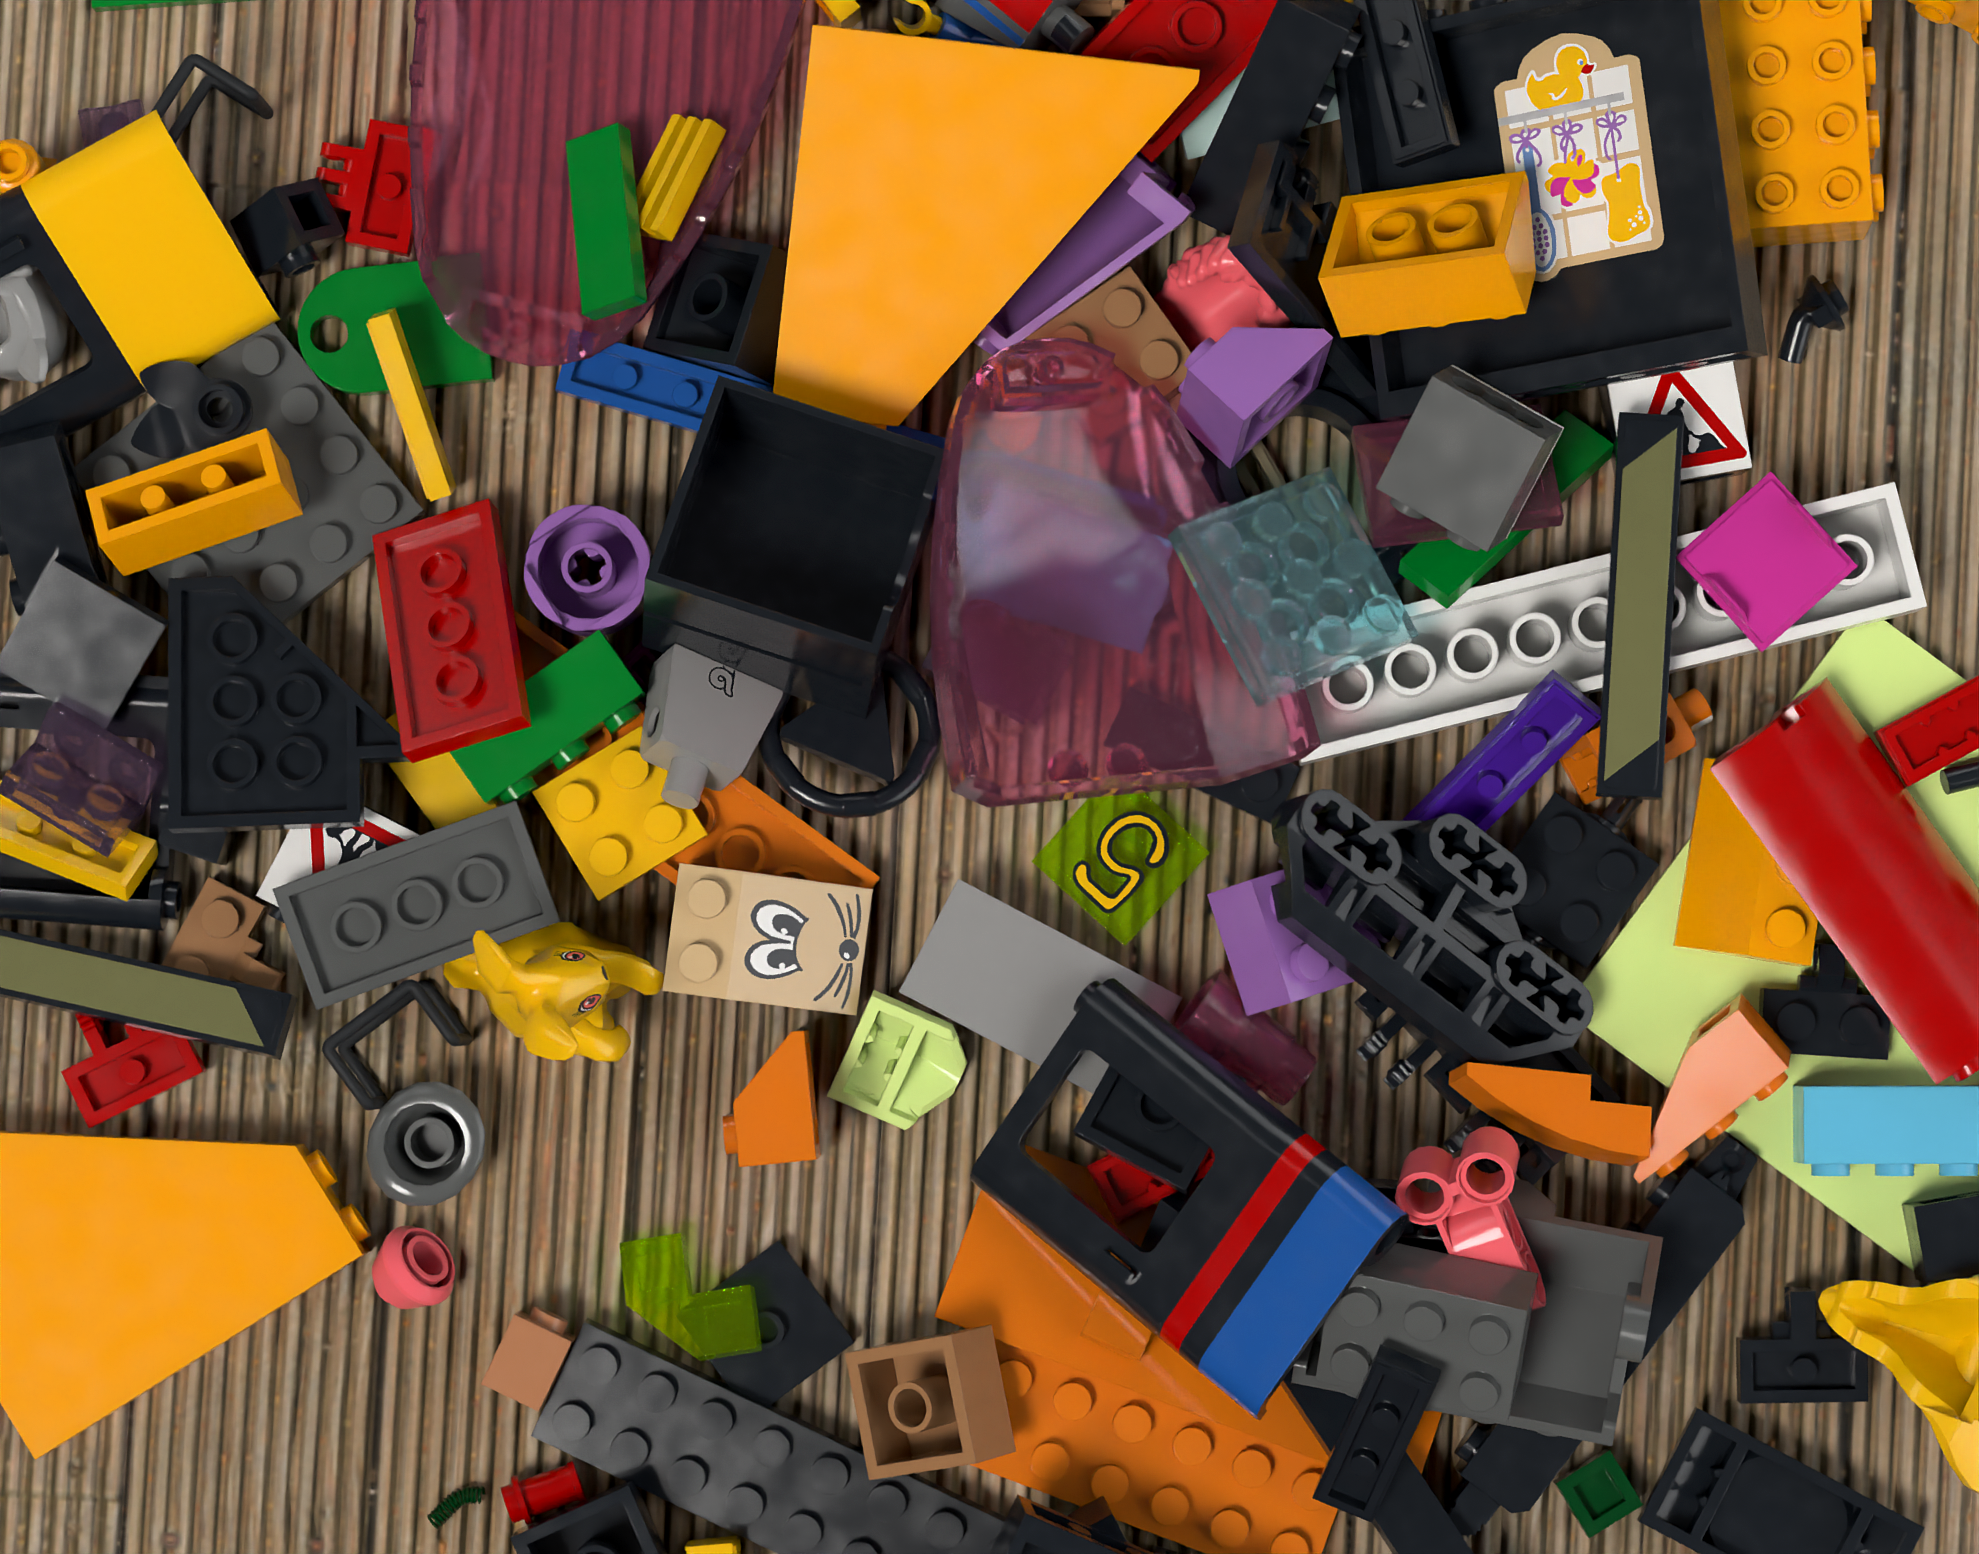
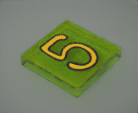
(1120, 860)

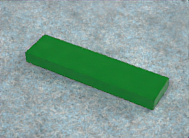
(1450, 570)

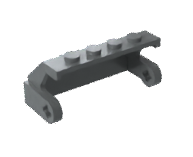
(1579, 1343)

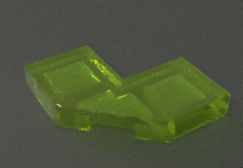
(701, 1323)

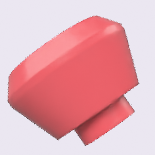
(413, 1269)

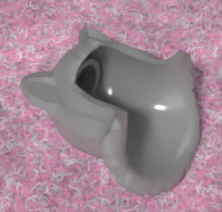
(30, 326)

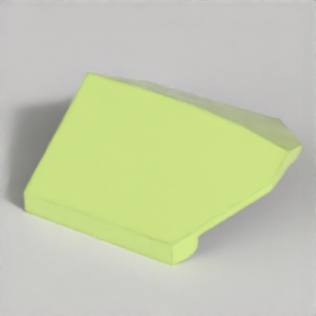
(898, 1062)

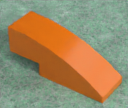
(1557, 1111)

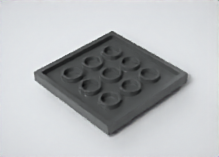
(337, 473)

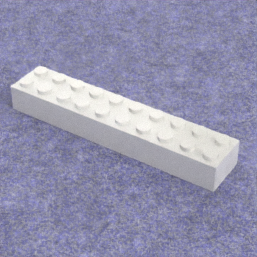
(1513, 632)

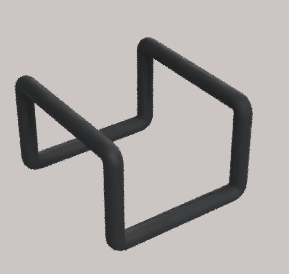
(216, 78)
(375, 1015)

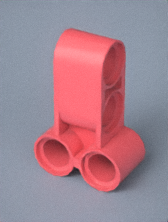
(1472, 1205)

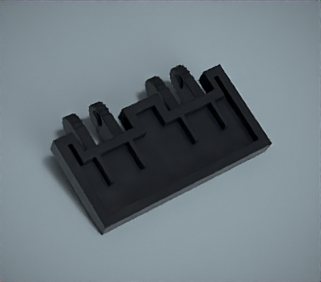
(1283, 246)

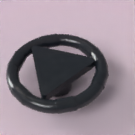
(856, 745)

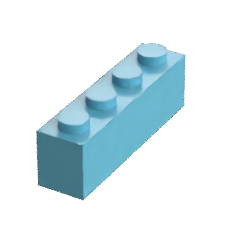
(1886, 1128)

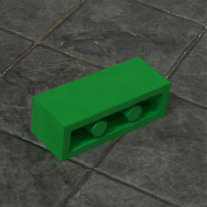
(566, 706)

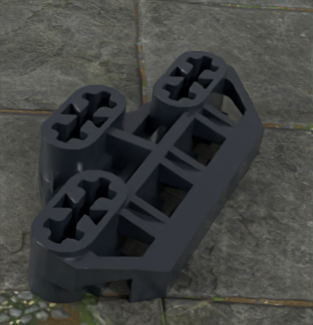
(1449, 903)

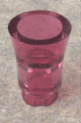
(1246, 1045)

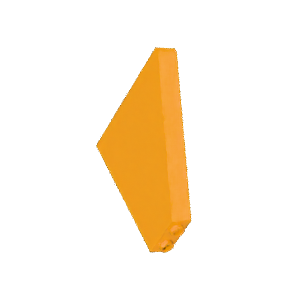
(934, 195)
(145, 1260)

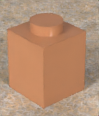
(530, 1357)

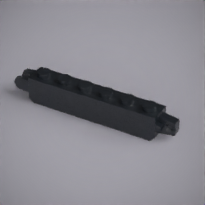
(1697, 1222)

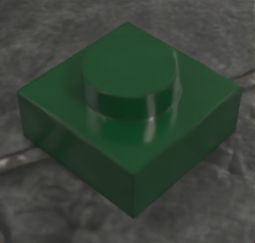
(1598, 1493)

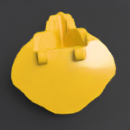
(1929, 1346)

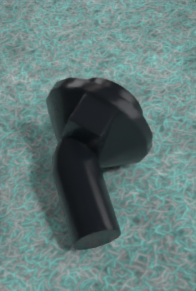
(1819, 306)

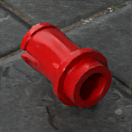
(542, 1492)

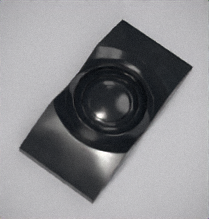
(1748, 1498)

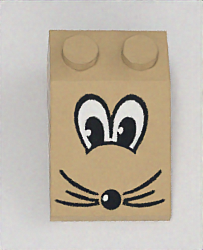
(767, 939)

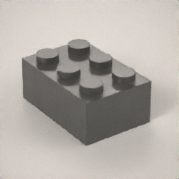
(1441, 1311)

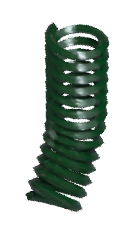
(472, 1491)

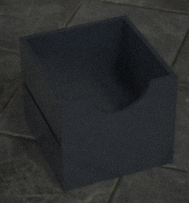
(792, 545)

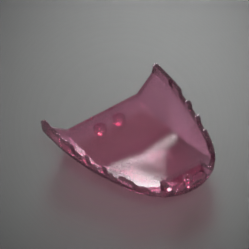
(490, 129)
(1059, 606)

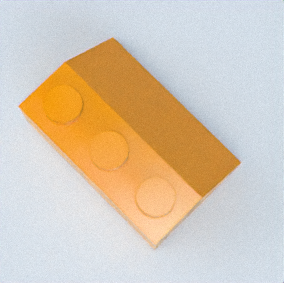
(1430, 255)
(1735, 891)

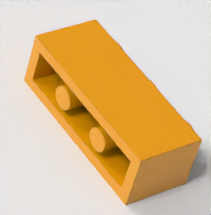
(194, 502)

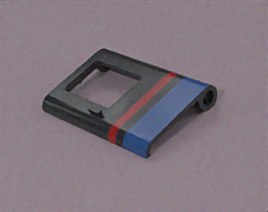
(1257, 1243)

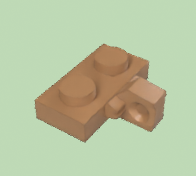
(219, 938)

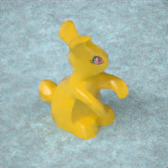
(556, 988)

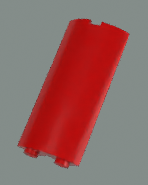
(1867, 870)

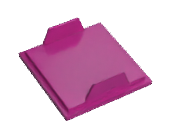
(1766, 561)

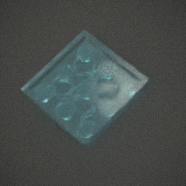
(1293, 586)

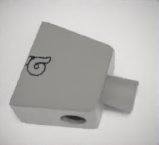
(702, 723)

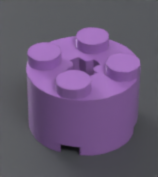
(554, 564)

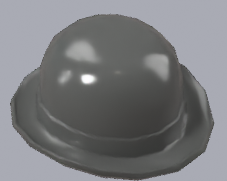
(425, 1144)

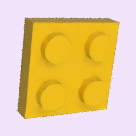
(615, 816)

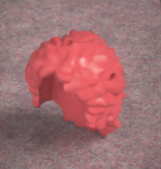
(1213, 293)

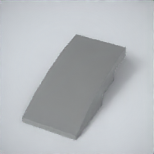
(1015, 978)

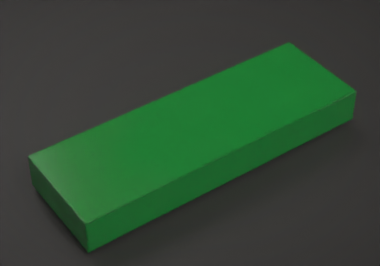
(606, 222)

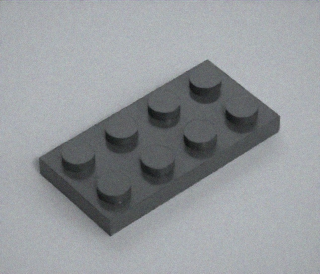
(415, 904)

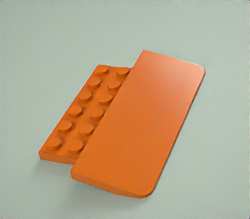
(1140, 1433)

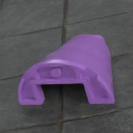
(1112, 233)

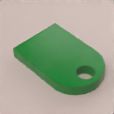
(357, 295)

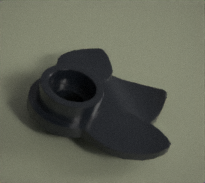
(183, 414)

